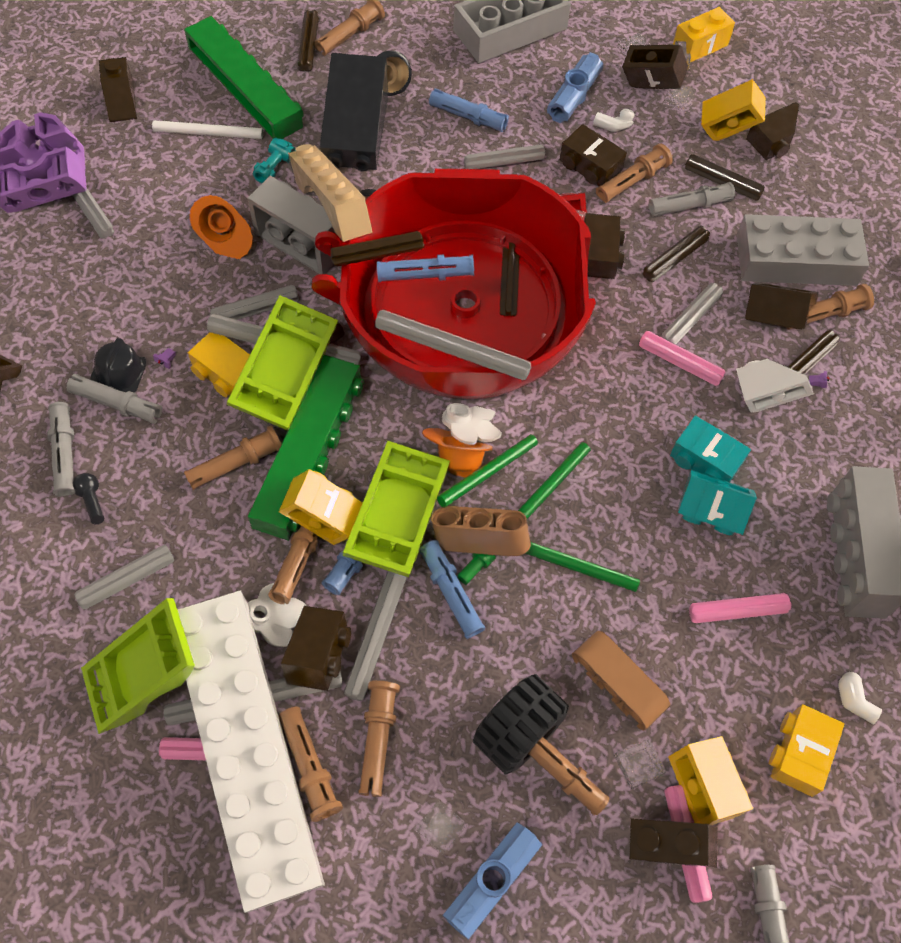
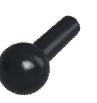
(86, 486)

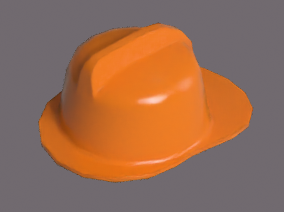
(214, 215)
(463, 457)

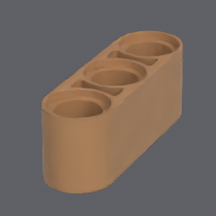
(481, 530)
(622, 678)

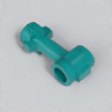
(279, 151)

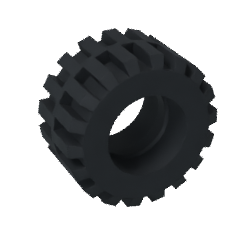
(519, 722)

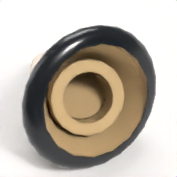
(398, 72)

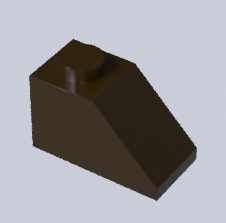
(118, 89)
(775, 133)

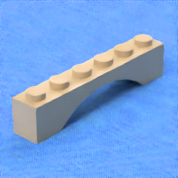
(339, 197)

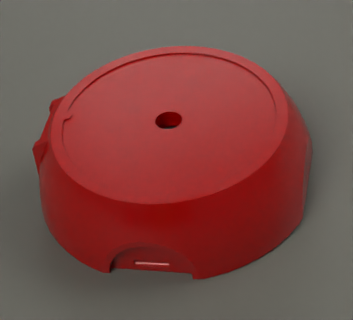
(460, 217)

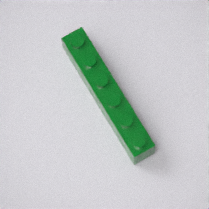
(244, 78)
(307, 441)

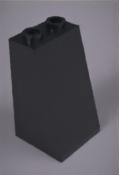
(354, 110)

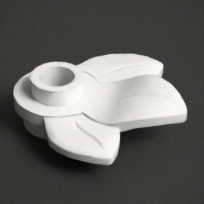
(470, 423)
(278, 618)

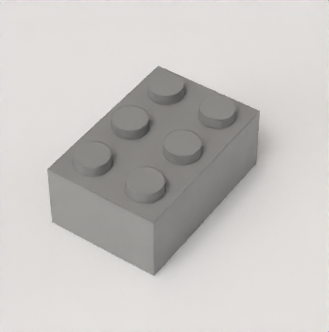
(290, 222)

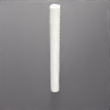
(207, 129)

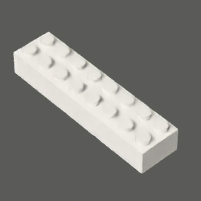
(247, 755)

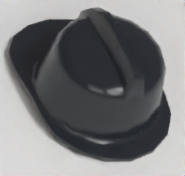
(118, 366)

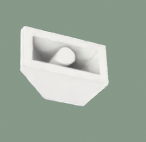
(771, 384)

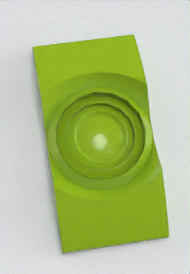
(283, 363)
(397, 509)
(138, 667)

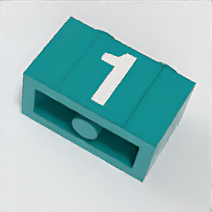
(709, 450)
(716, 503)

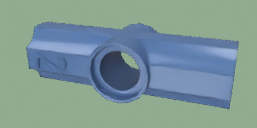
(575, 87)
(475, 899)

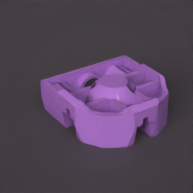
(56, 171)

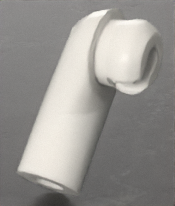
(615, 124)
(854, 700)

